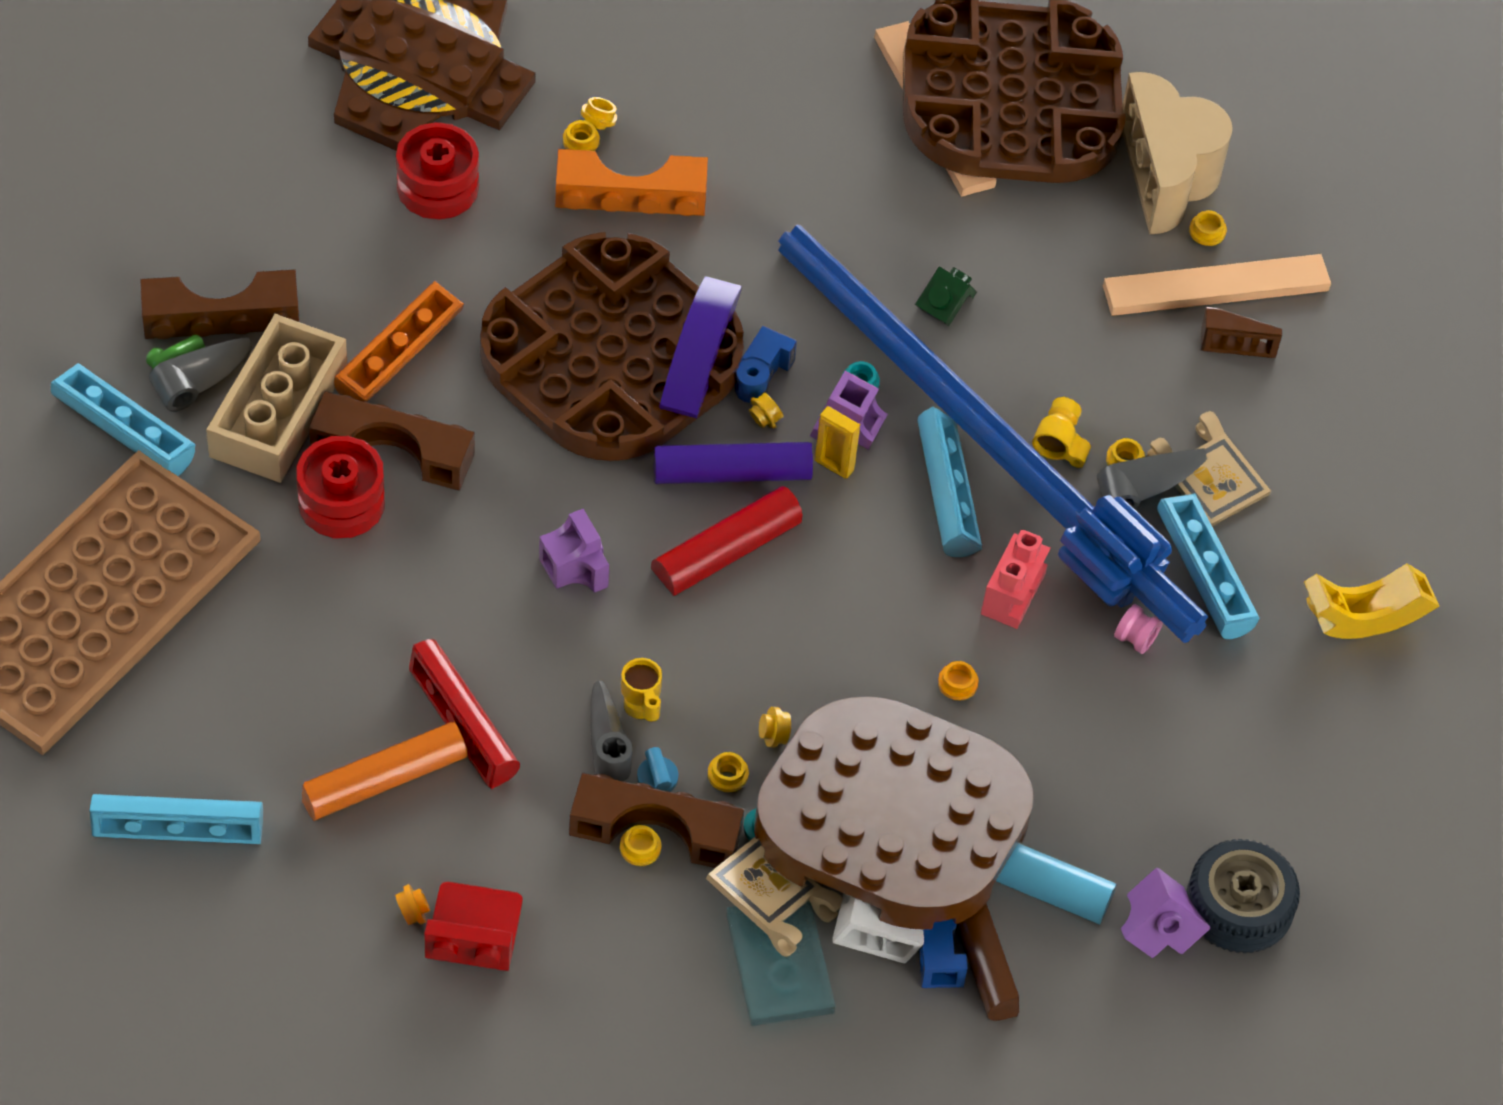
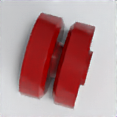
(437, 171)
(340, 486)

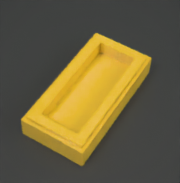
(837, 442)

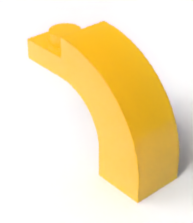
(1371, 607)

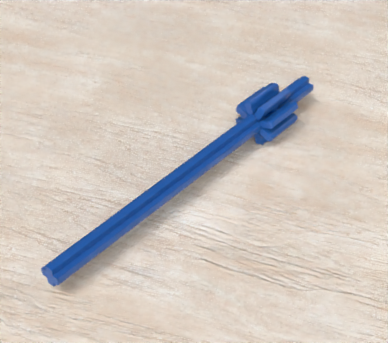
(1103, 544)

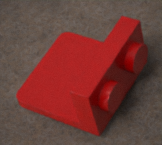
(473, 926)

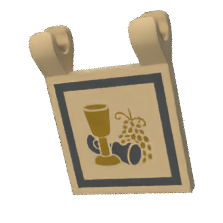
(1225, 479)
(769, 896)

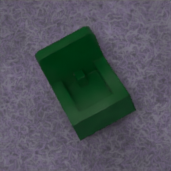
(945, 294)

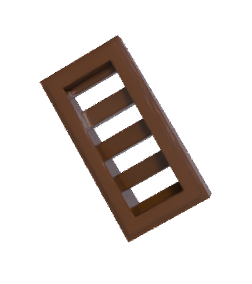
(1238, 334)

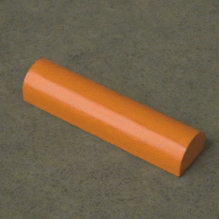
(398, 343)
(383, 771)

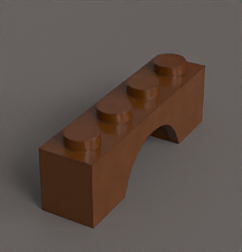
(176, 311)
(439, 448)
(610, 806)

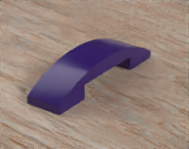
(699, 346)

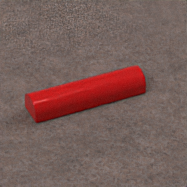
(728, 540)
(458, 704)

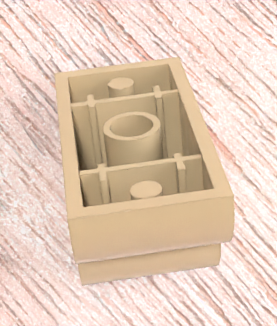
(1173, 147)

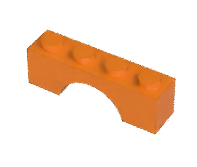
(589, 184)

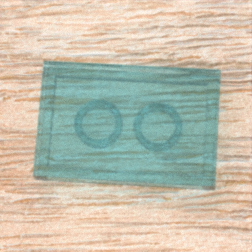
(777, 985)

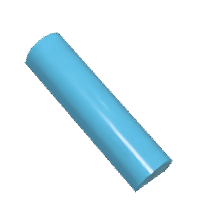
(123, 418)
(949, 484)
(1208, 565)
(176, 819)
(1057, 883)

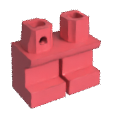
(1016, 579)

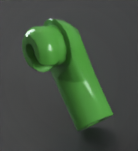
(158, 355)

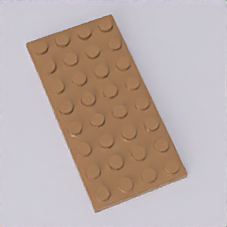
(107, 593)

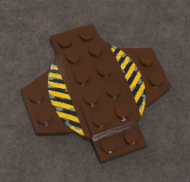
(419, 63)

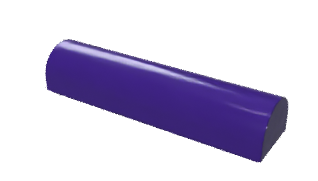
(733, 463)

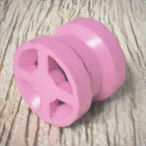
(1138, 629)

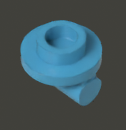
(658, 771)

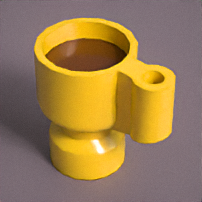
(1057, 435)
(641, 689)

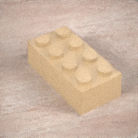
(276, 398)

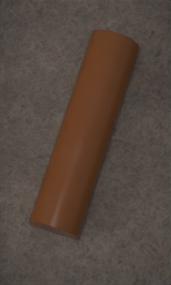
(989, 965)

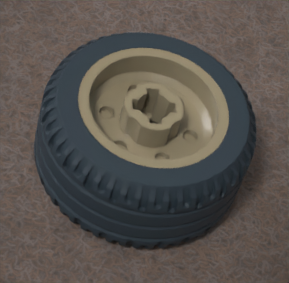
(1244, 895)

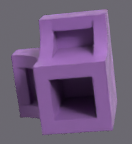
(856, 401)
(575, 554)
(1162, 916)

